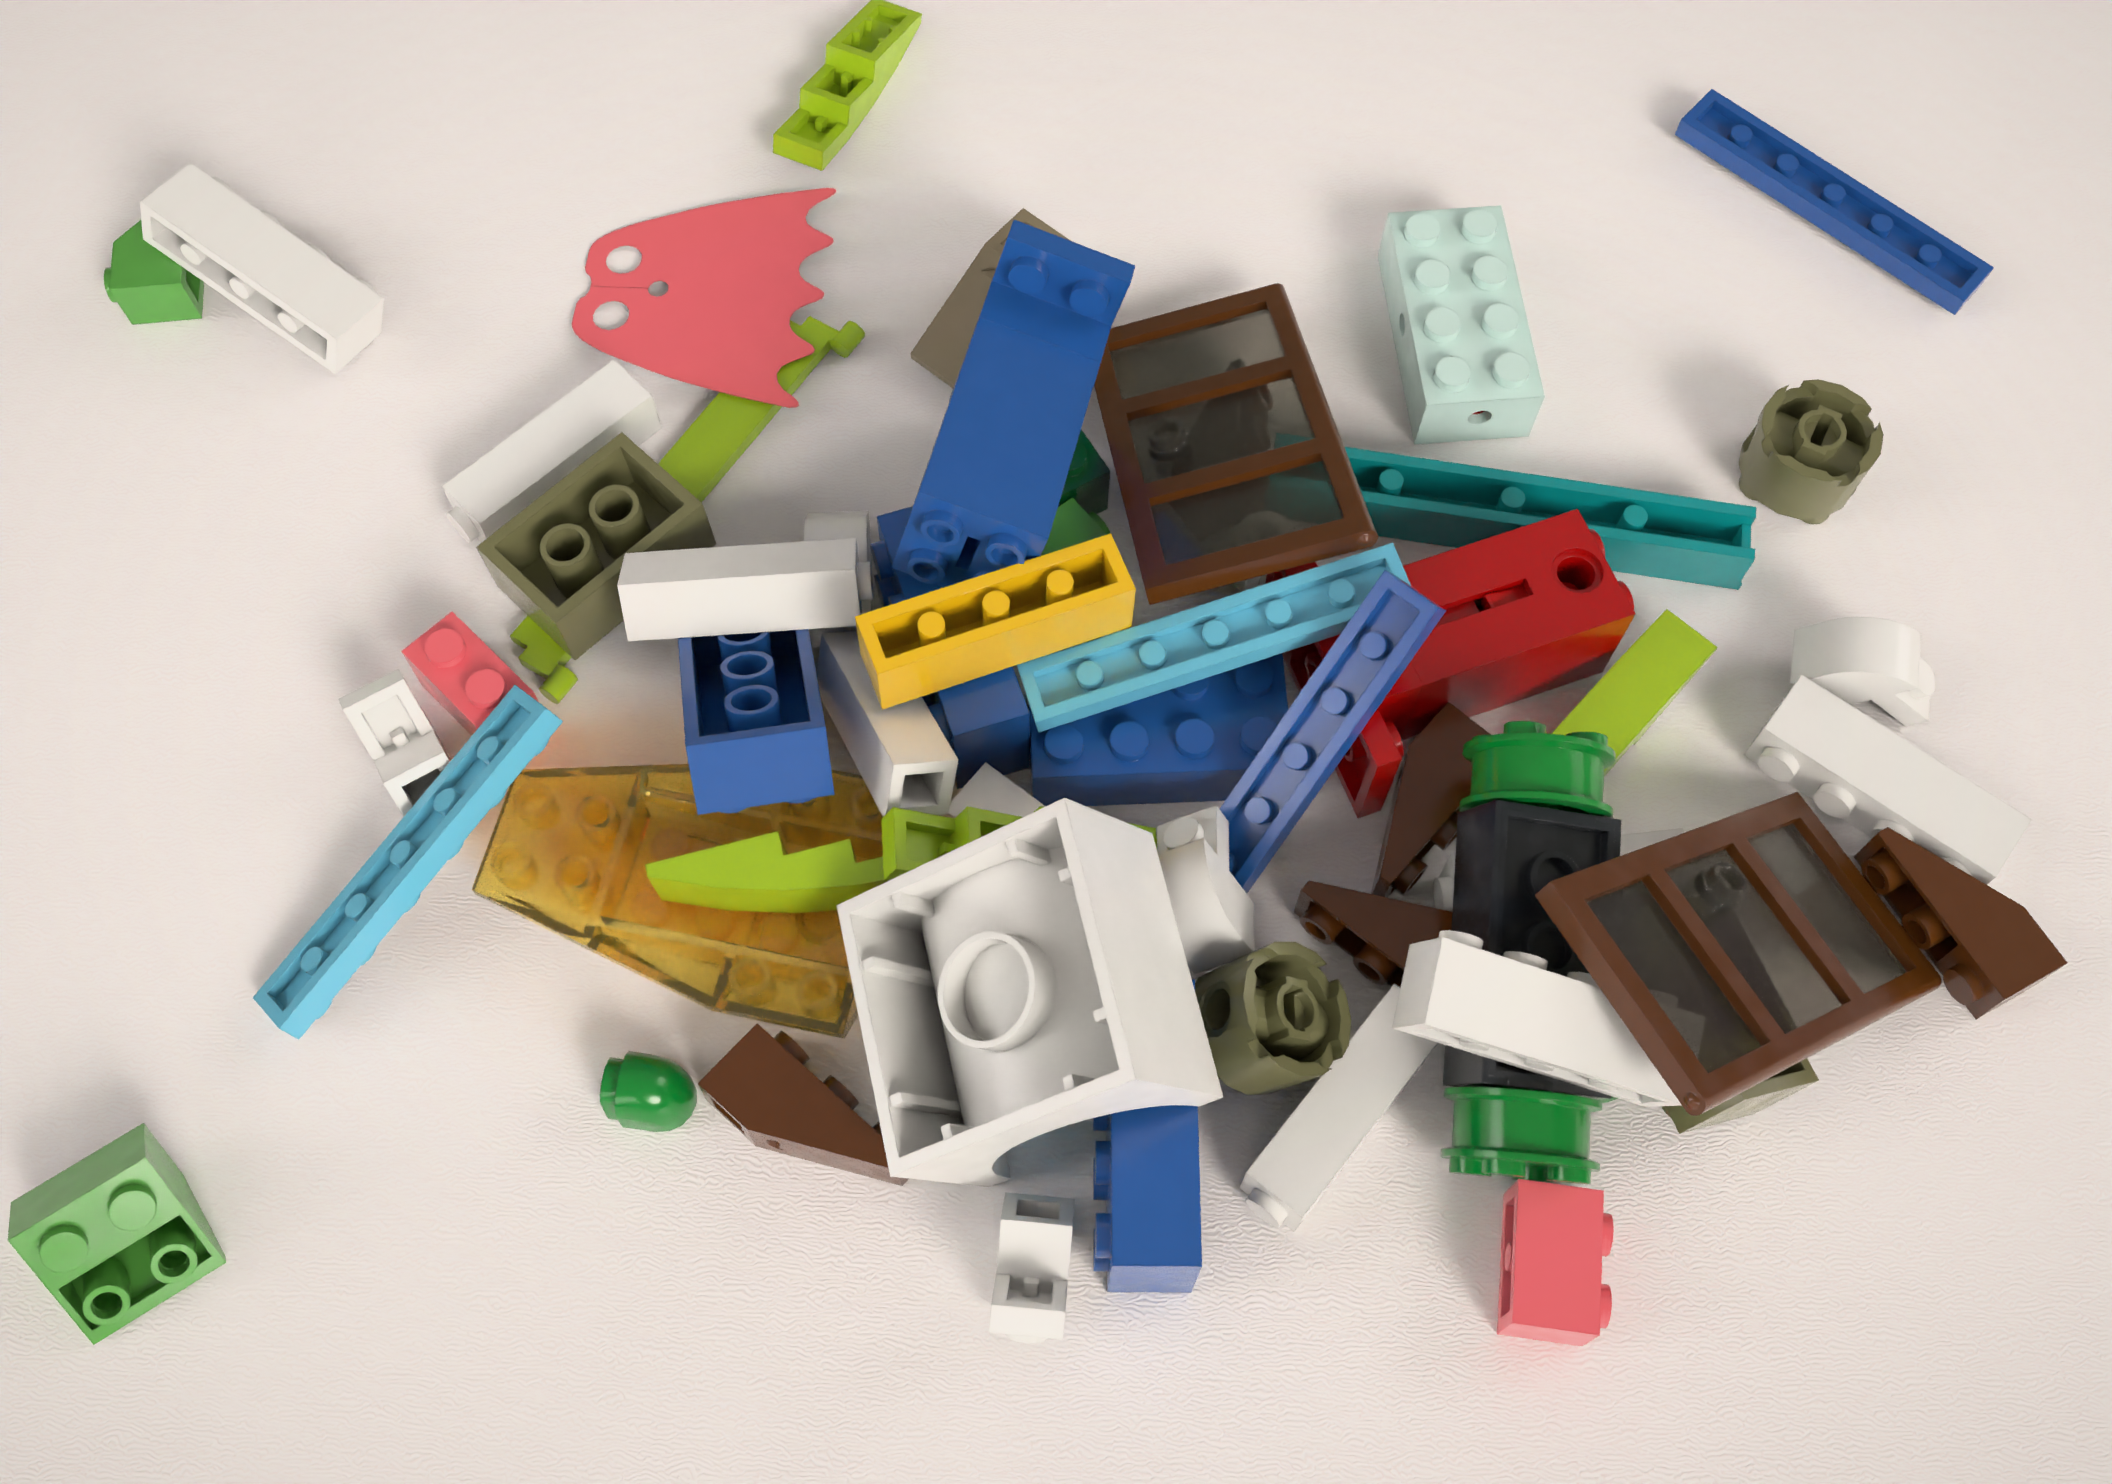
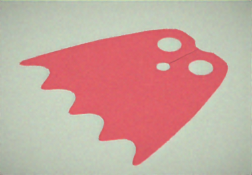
(727, 294)

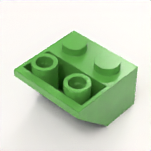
(114, 1234)

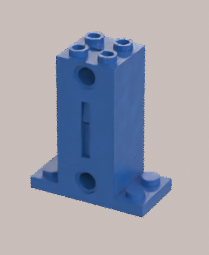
(1014, 410)

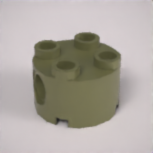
(1809, 450)
(1273, 1018)

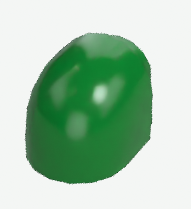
(647, 1092)

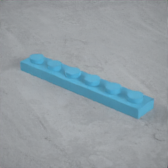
(1202, 640)
(406, 862)

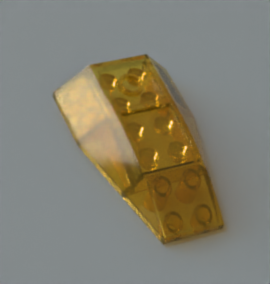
(575, 861)

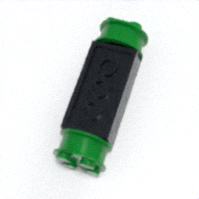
(1527, 822)

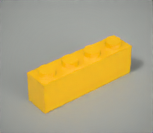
(996, 620)

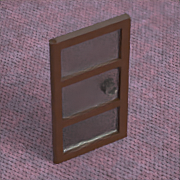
(1226, 446)
(1738, 948)

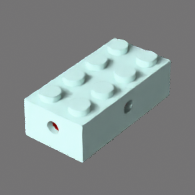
(1459, 325)

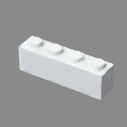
(262, 267)
(1883, 781)
(1524, 1017)

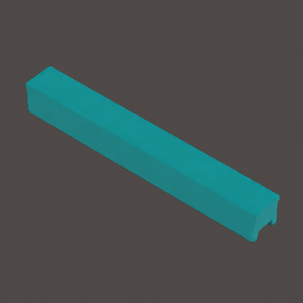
(1639, 528)

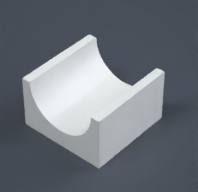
(1022, 993)

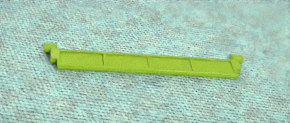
(698, 464)

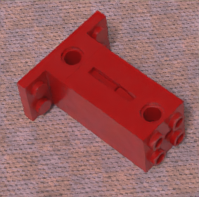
(1517, 622)

